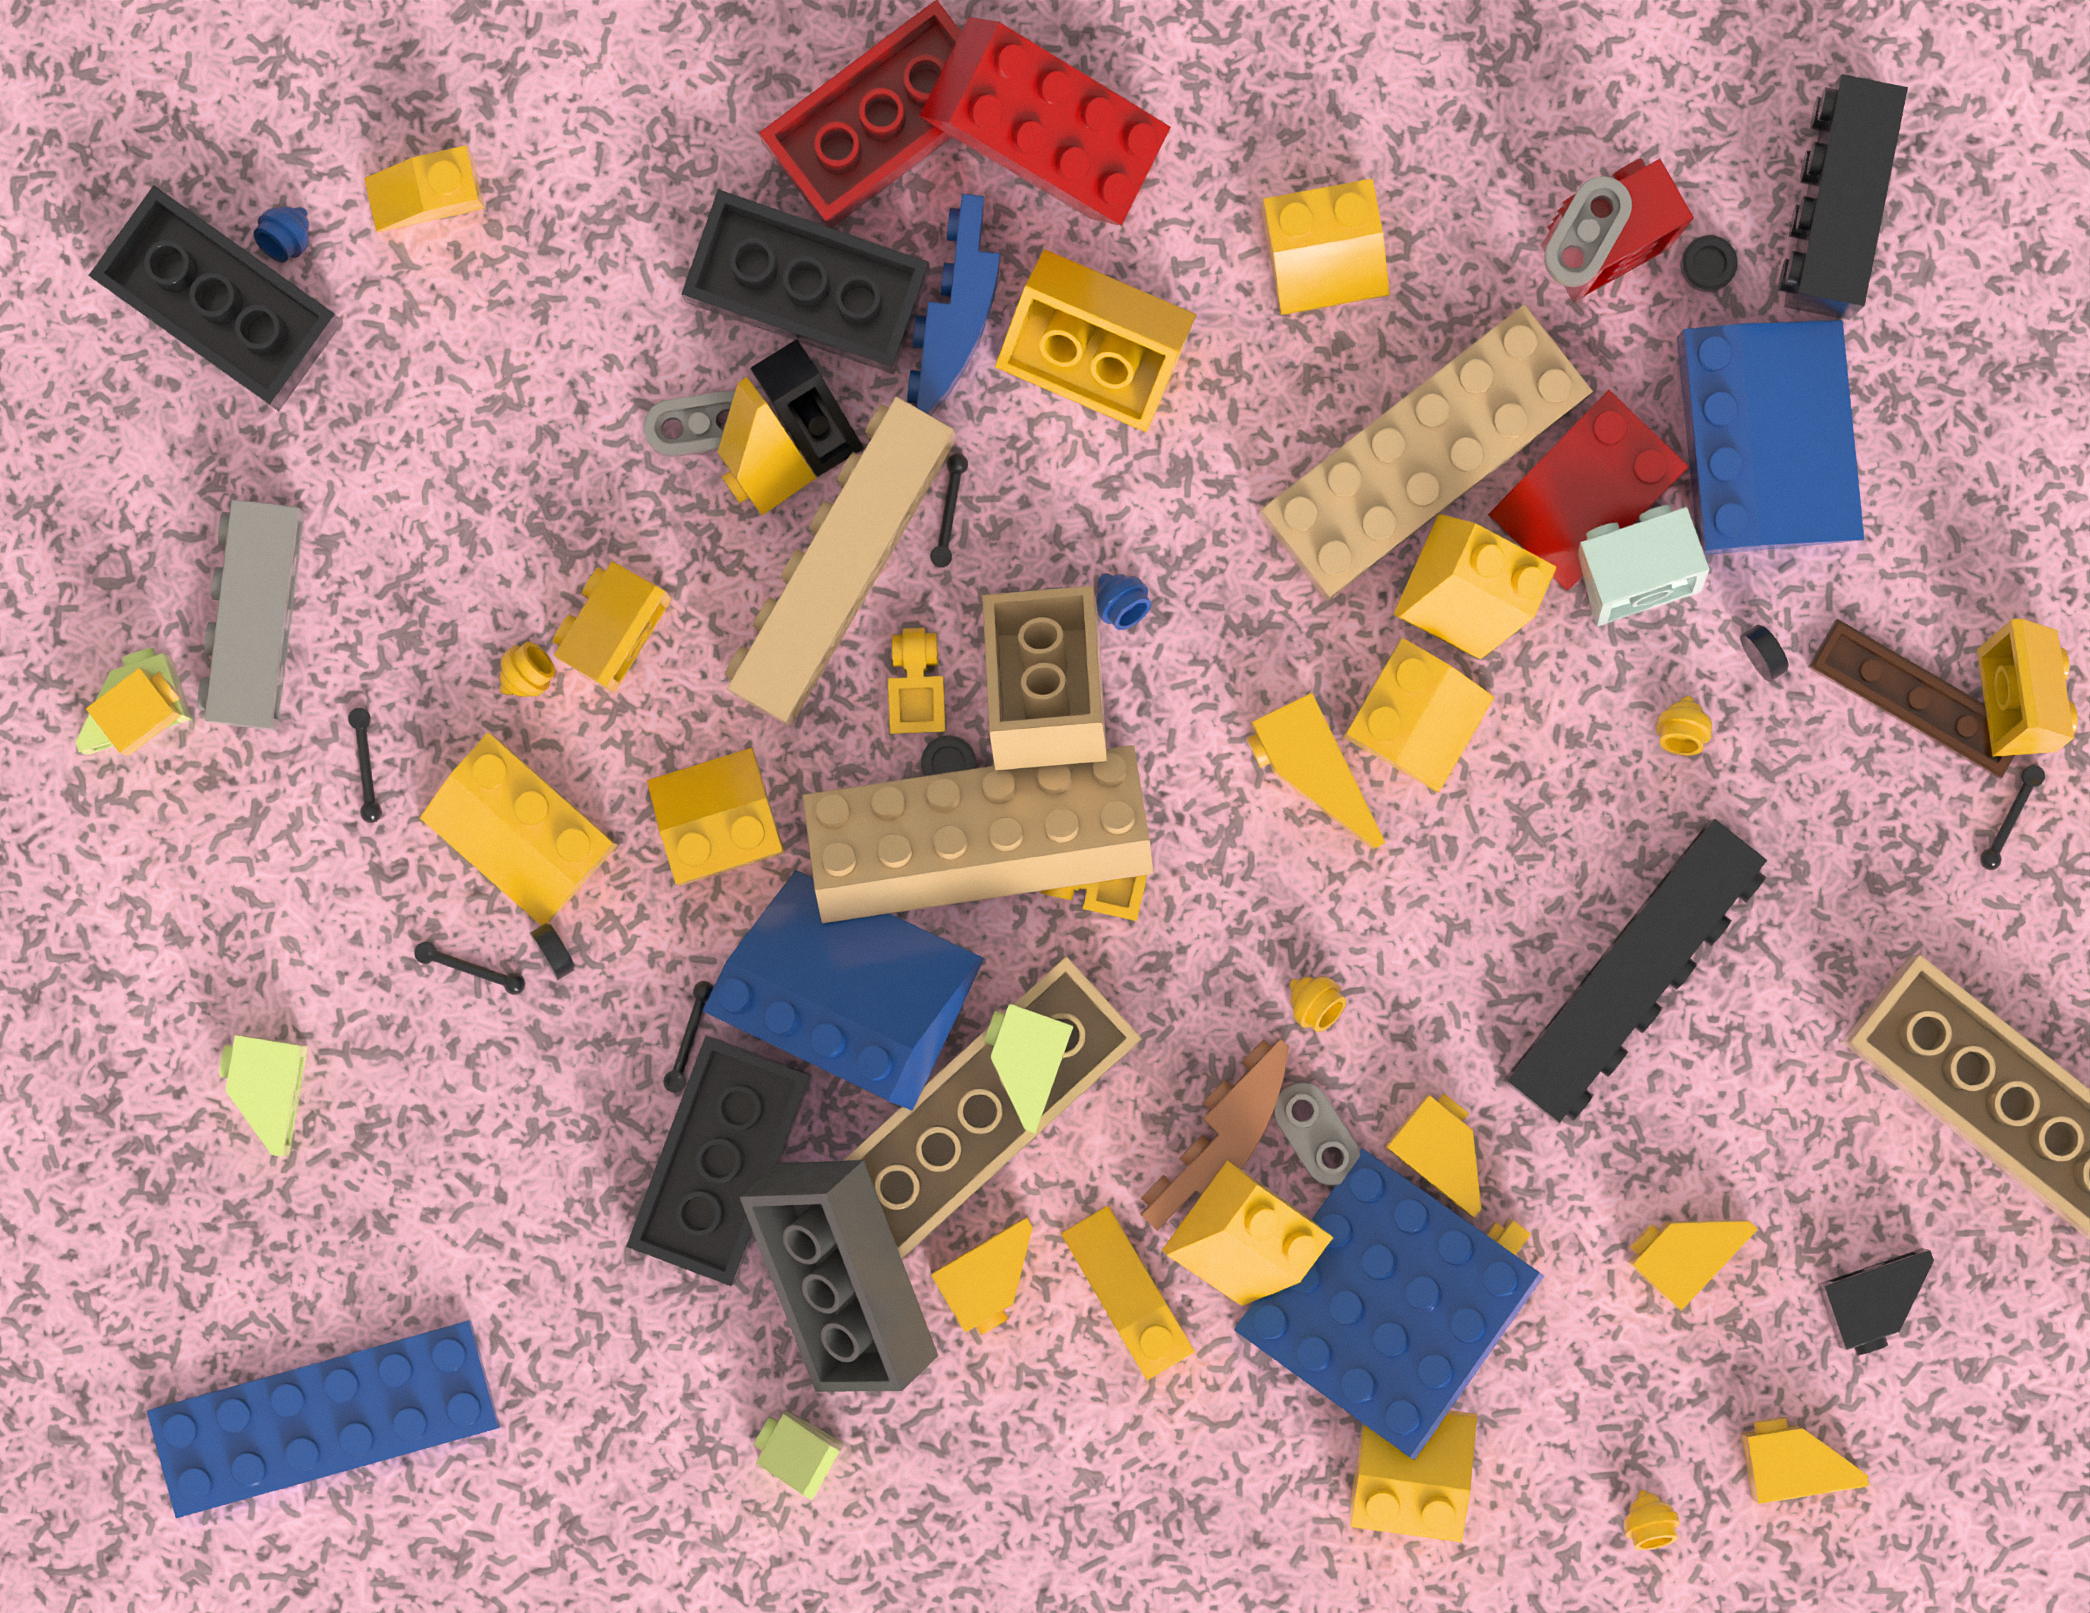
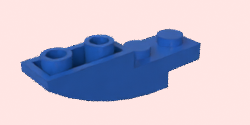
(955, 329)

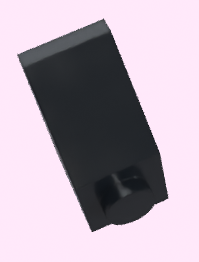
(807, 407)
(1874, 1300)

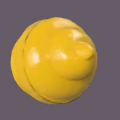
(525, 670)
(1684, 728)
(1316, 1002)
(1651, 1522)

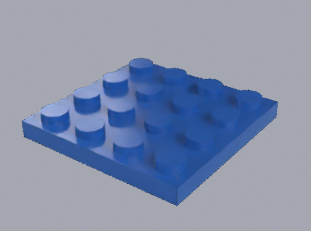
(1393, 1306)

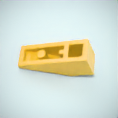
(1308, 759)
(1127, 1293)

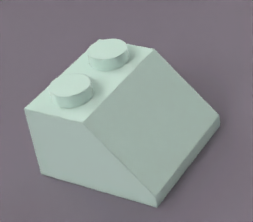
(1642, 564)

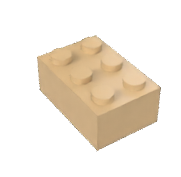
(1044, 678)

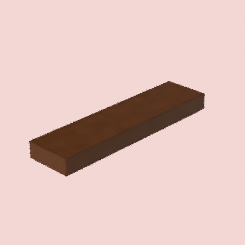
(1908, 694)

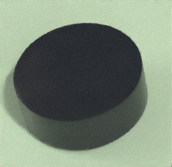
(1709, 263)
(1764, 652)
(947, 755)
(552, 950)

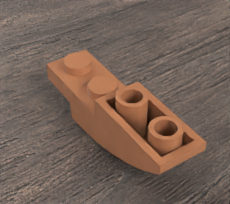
(1239, 1119)

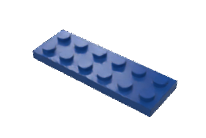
(323, 1419)

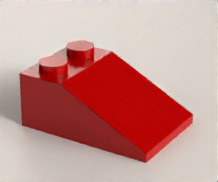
(1594, 476)

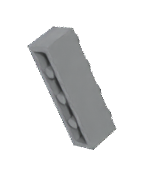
(252, 616)

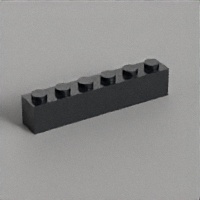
(1636, 970)

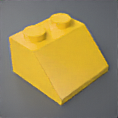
(1326, 246)
(1472, 587)
(611, 625)
(2026, 690)
(1419, 715)
(715, 817)
(1246, 1238)
(1417, 1495)

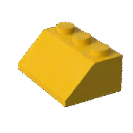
(1095, 340)
(517, 829)

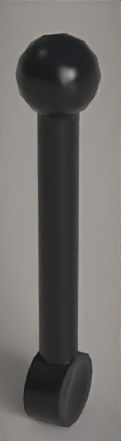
(941, 555)
(360, 720)
(2032, 777)
(427, 953)
(675, 1080)

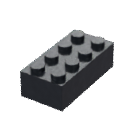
(1844, 198)
(806, 281)
(216, 298)
(719, 1144)

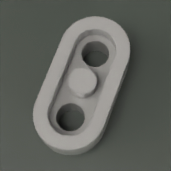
(1586, 232)
(699, 423)
(1316, 1134)

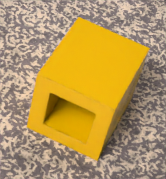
(135, 710)

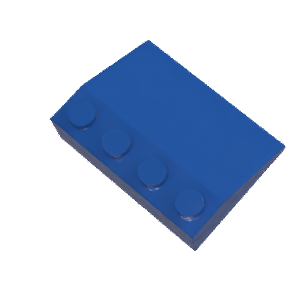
(1770, 435)
(847, 994)

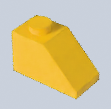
(424, 189)
(760, 453)
(1441, 1150)
(1686, 1254)
(985, 1278)
(1793, 1463)

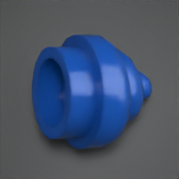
(283, 232)
(1122, 600)

